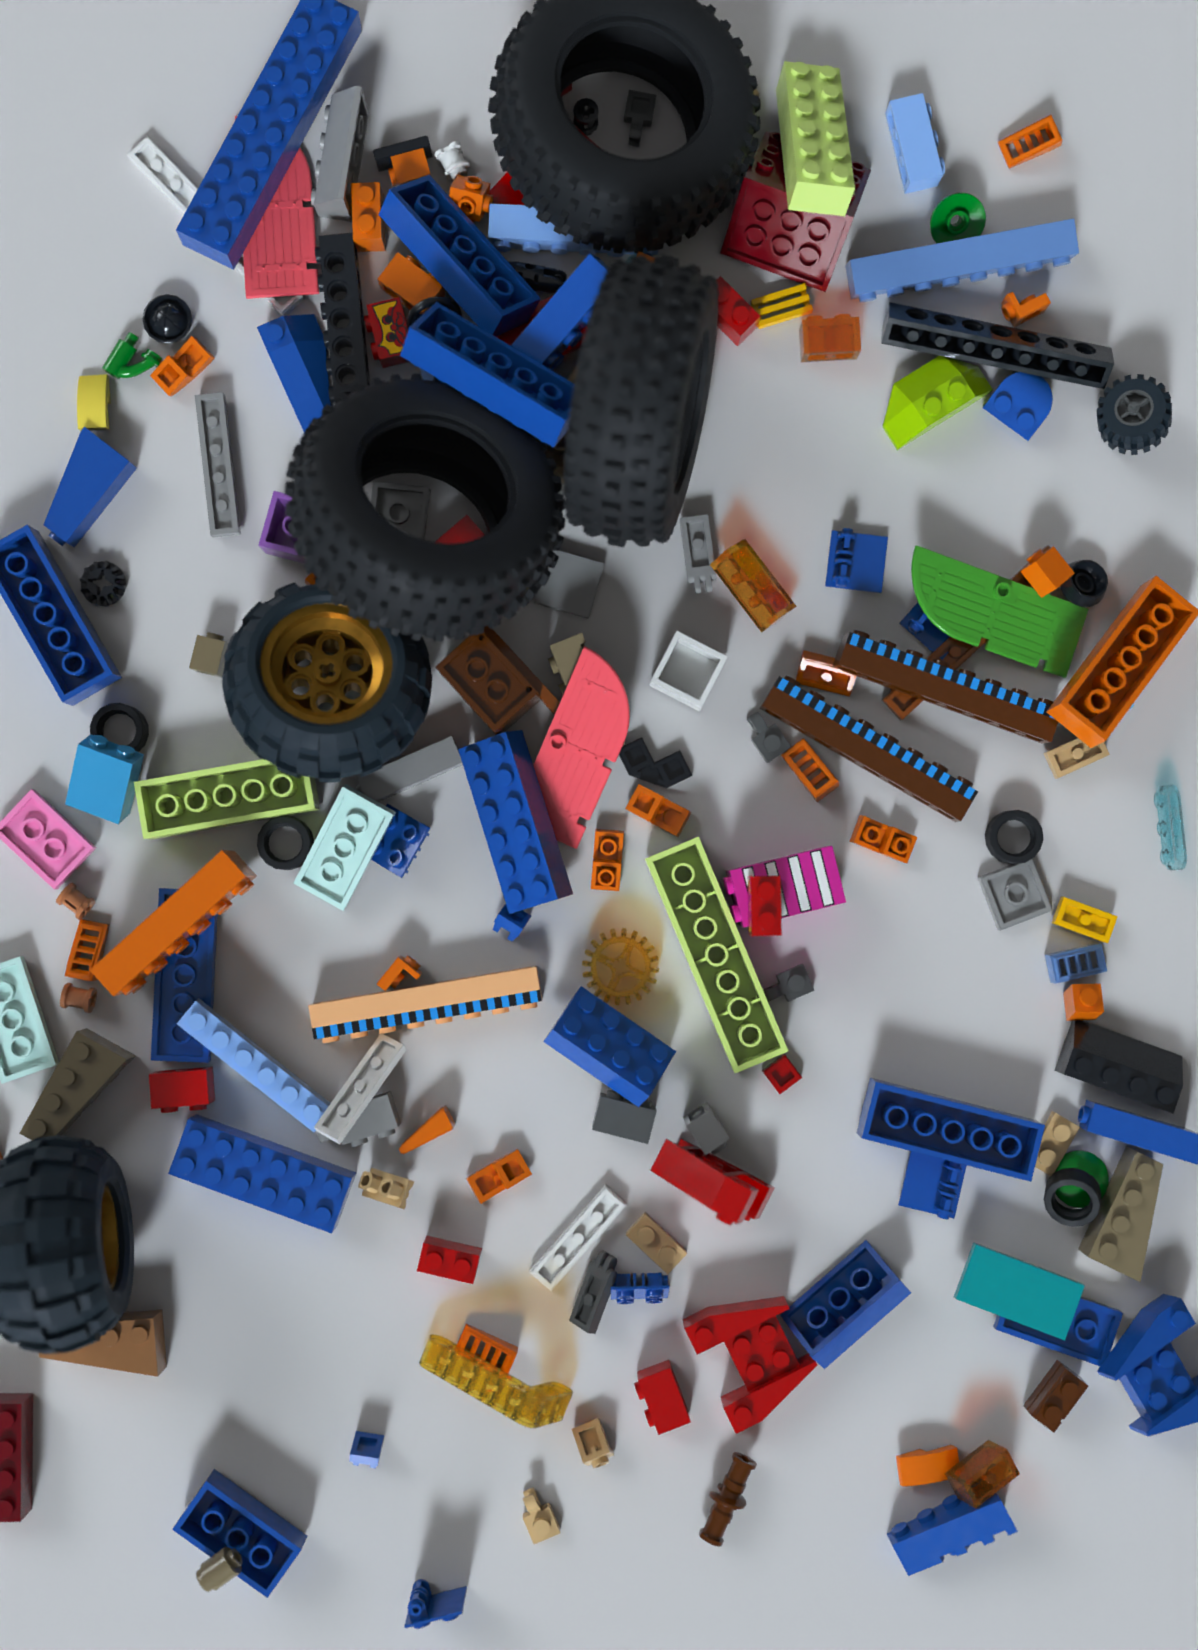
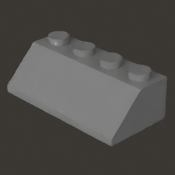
(341, 154)

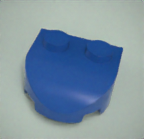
(1021, 403)

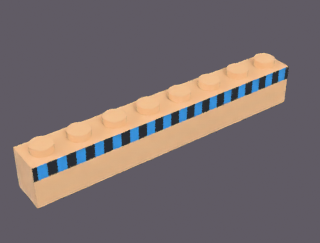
(424, 1003)

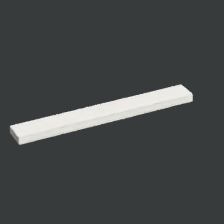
(180, 192)

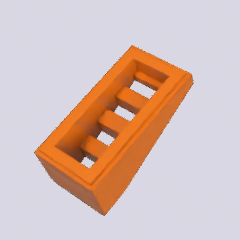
(1044, 124)
(828, 787)
(77, 947)
(434, 1127)
(490, 1340)

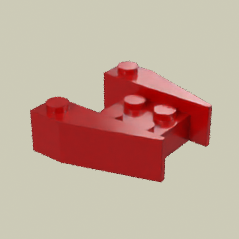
(712, 1182)
(758, 1351)

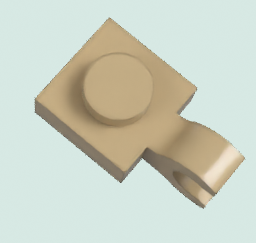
(539, 1519)

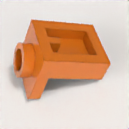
(1025, 310)
(394, 974)

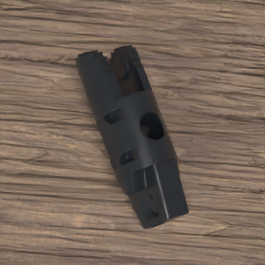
(540, 277)

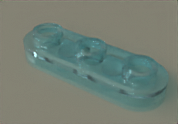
(1171, 827)

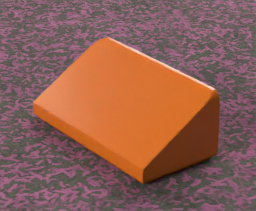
(817, 672)

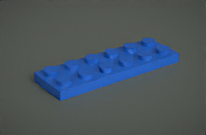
(176, 988)

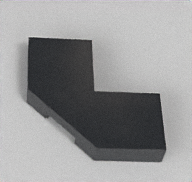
(641, 765)

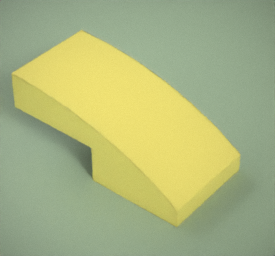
(93, 402)

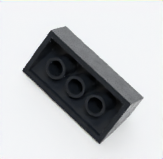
(1122, 1065)

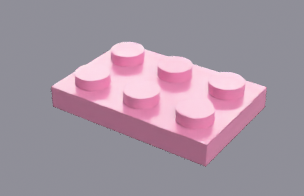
(44, 839)

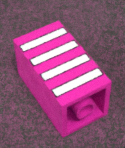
(807, 883)

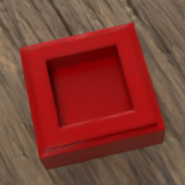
(782, 1074)

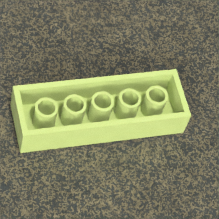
(814, 139)
(221, 798)

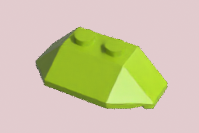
(931, 397)

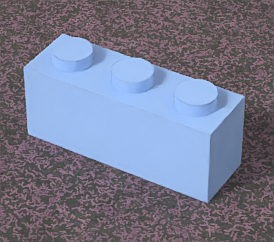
(914, 143)

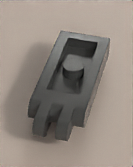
(594, 1293)

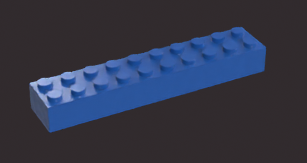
(269, 130)

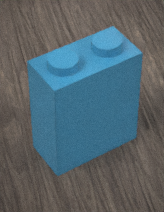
(104, 778)

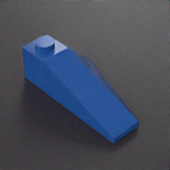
(300, 361)

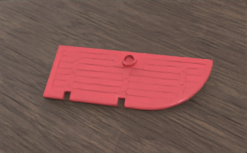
(284, 240)
(583, 733)

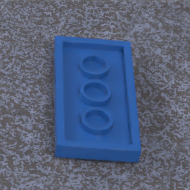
(1088, 1336)

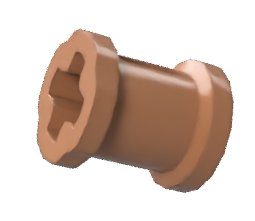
(75, 901)
(78, 997)

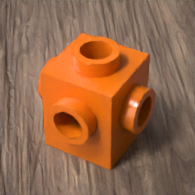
(471, 196)

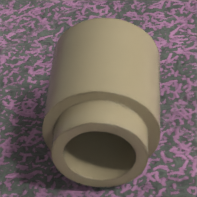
(219, 1569)

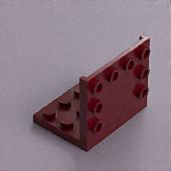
(785, 240)

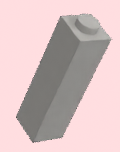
(411, 770)

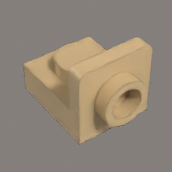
(592, 1443)

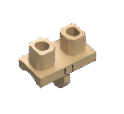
(385, 1187)

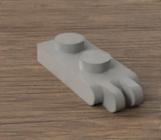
(698, 551)

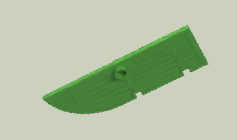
(1008, 614)

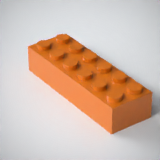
(1123, 662)
(173, 923)

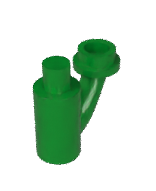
(121, 355)

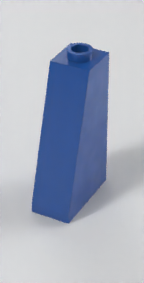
(86, 489)
(1139, 1131)

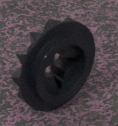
(109, 594)

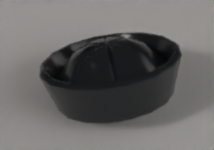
(167, 319)
(1086, 585)

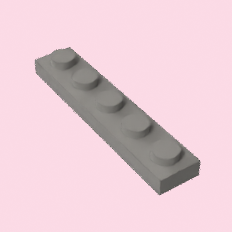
(217, 464)

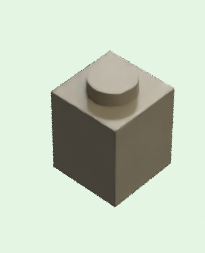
(209, 654)

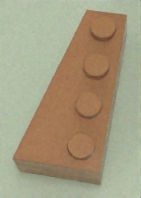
(131, 1346)

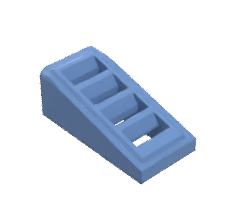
(1054, 969)

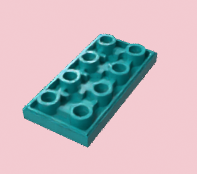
(1019, 1291)

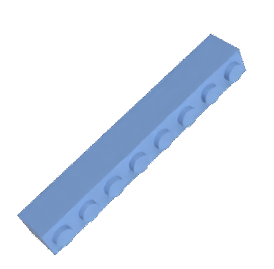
(962, 259)

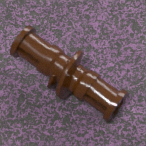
(727, 1499)

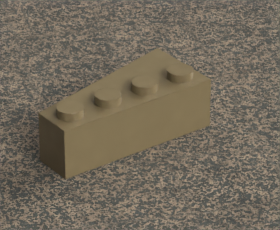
(1125, 1217)

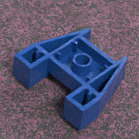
(1152, 1368)

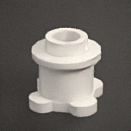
(452, 161)

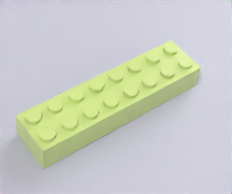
(716, 955)

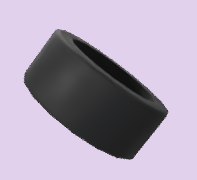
(102, 715)
(1033, 826)
(267, 830)
(1066, 1215)

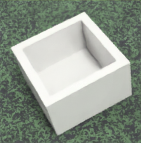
(688, 670)

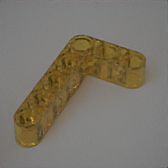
(522, 1403)

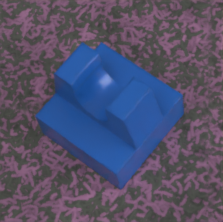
(511, 922)
(366, 1449)

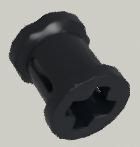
(579, 111)

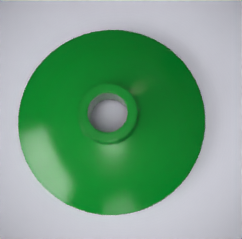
(970, 221)
(1086, 1161)

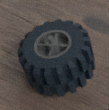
(1134, 414)

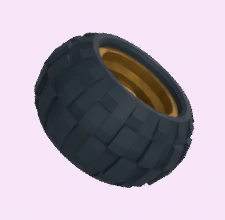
(289, 727)
(63, 1244)

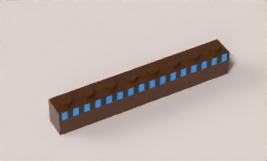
(945, 687)
(868, 749)

